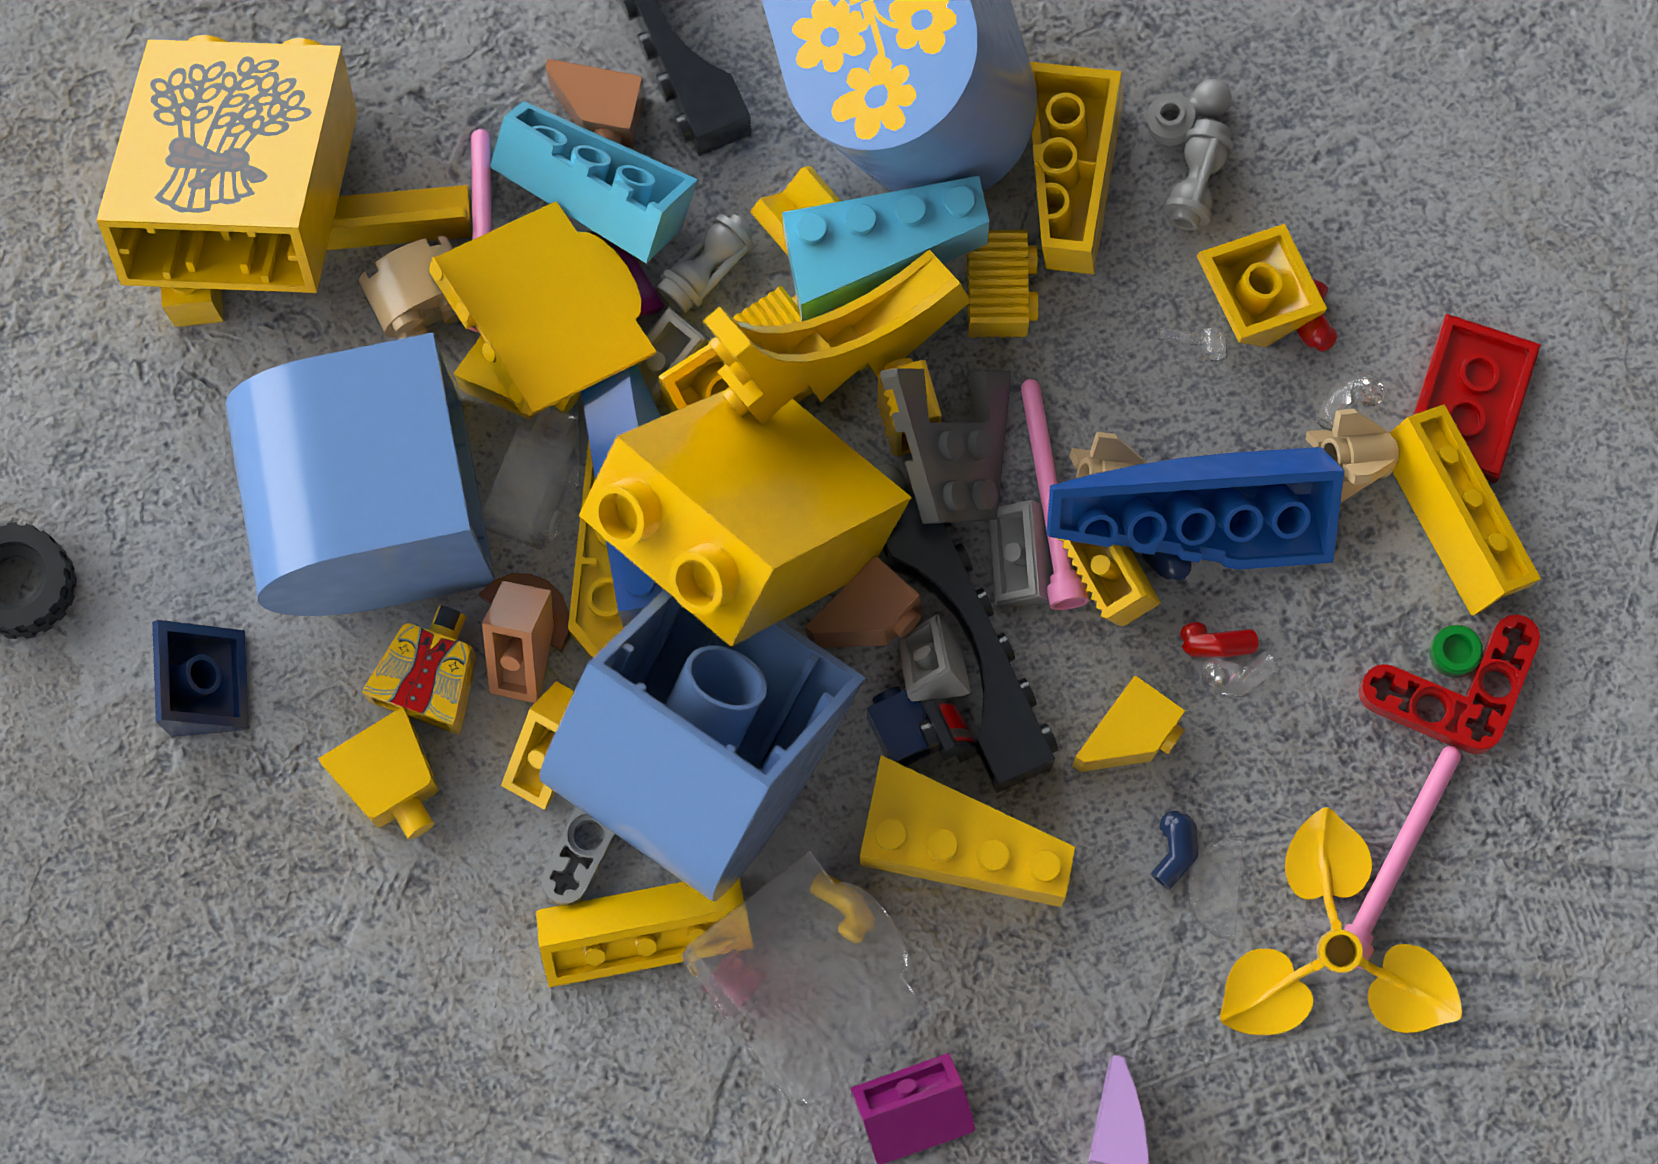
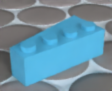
(594, 179)
(862, 242)

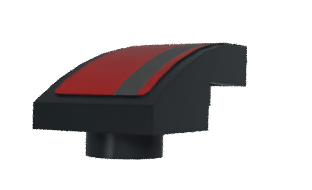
(946, 730)

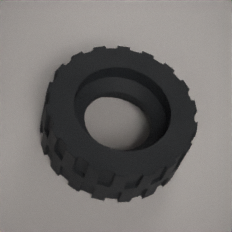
(55, 587)

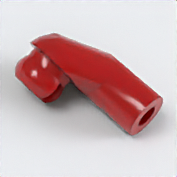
(1318, 331)
(1219, 644)

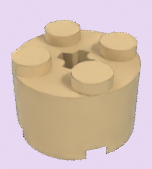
(405, 292)

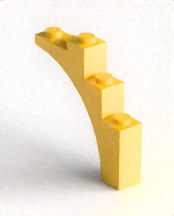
(777, 362)

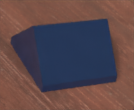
(199, 678)

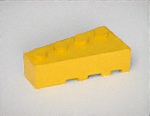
(1074, 159)
(955, 840)

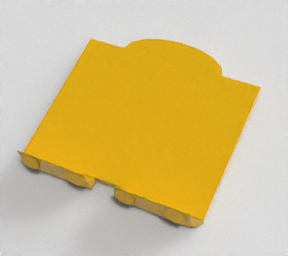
(547, 304)

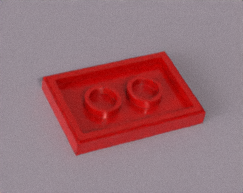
(1483, 385)

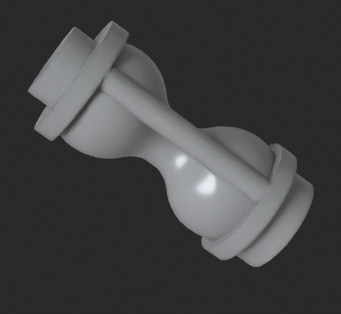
(1205, 154)
(693, 278)

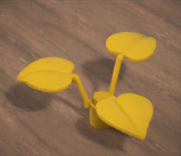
(1267, 994)

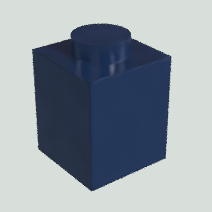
(896, 726)

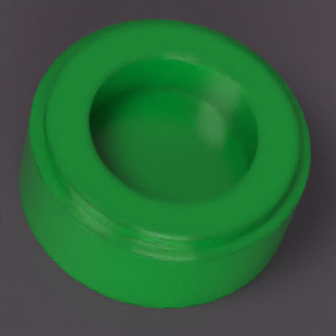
(1455, 651)

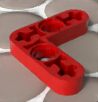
(1459, 708)

